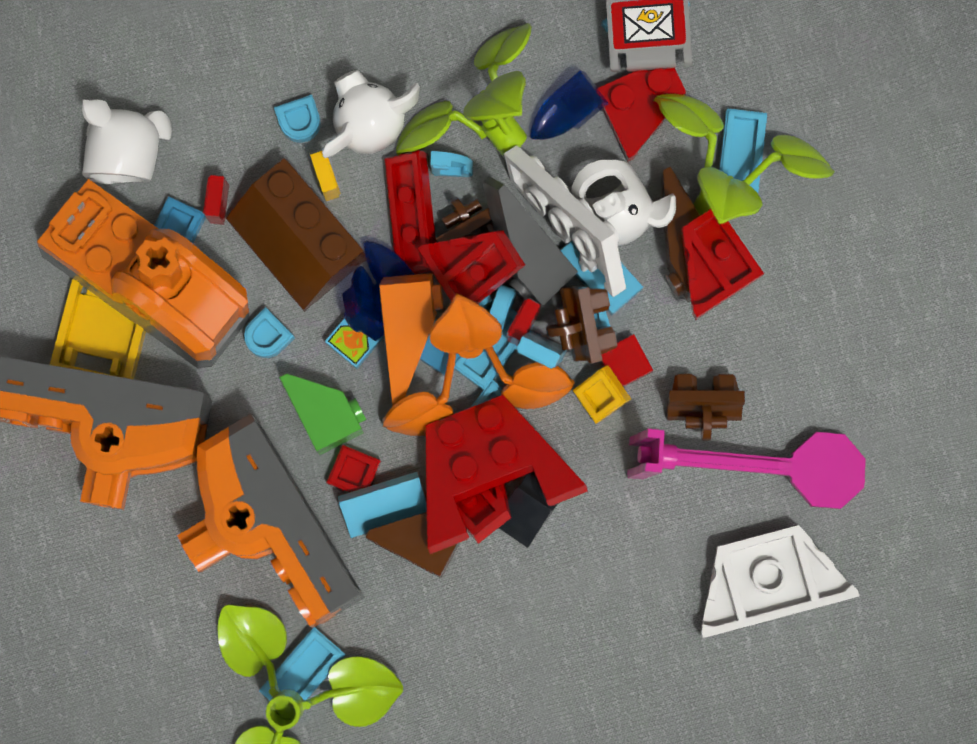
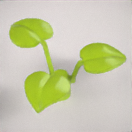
(492, 106)
(721, 192)
(255, 636)

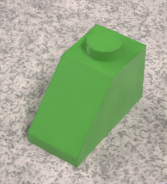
(324, 412)

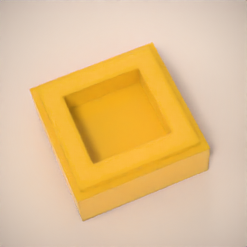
(325, 176)
(602, 394)

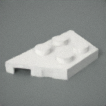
(770, 580)

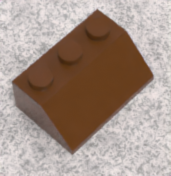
(295, 235)

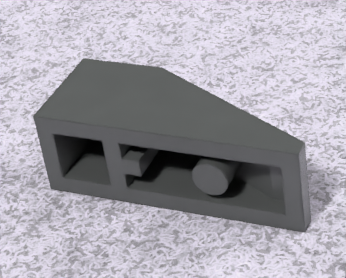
(545, 265)

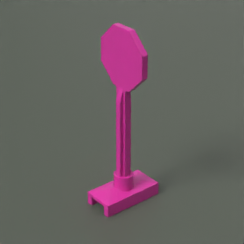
(822, 469)

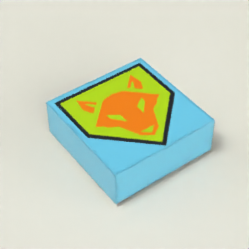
(350, 344)

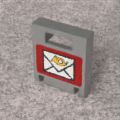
(648, 33)

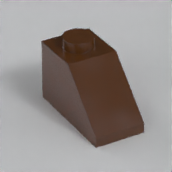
(409, 541)

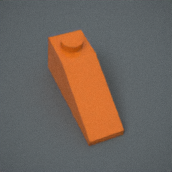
(408, 315)

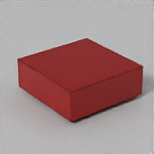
(216, 199)
(523, 321)
(627, 361)
(353, 470)

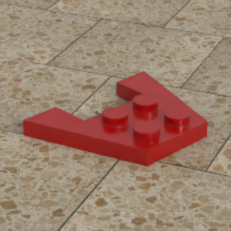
(482, 451)

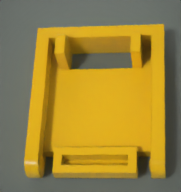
(98, 331)

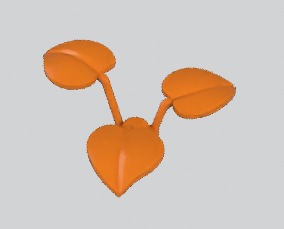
(467, 331)

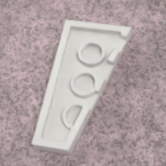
(569, 216)

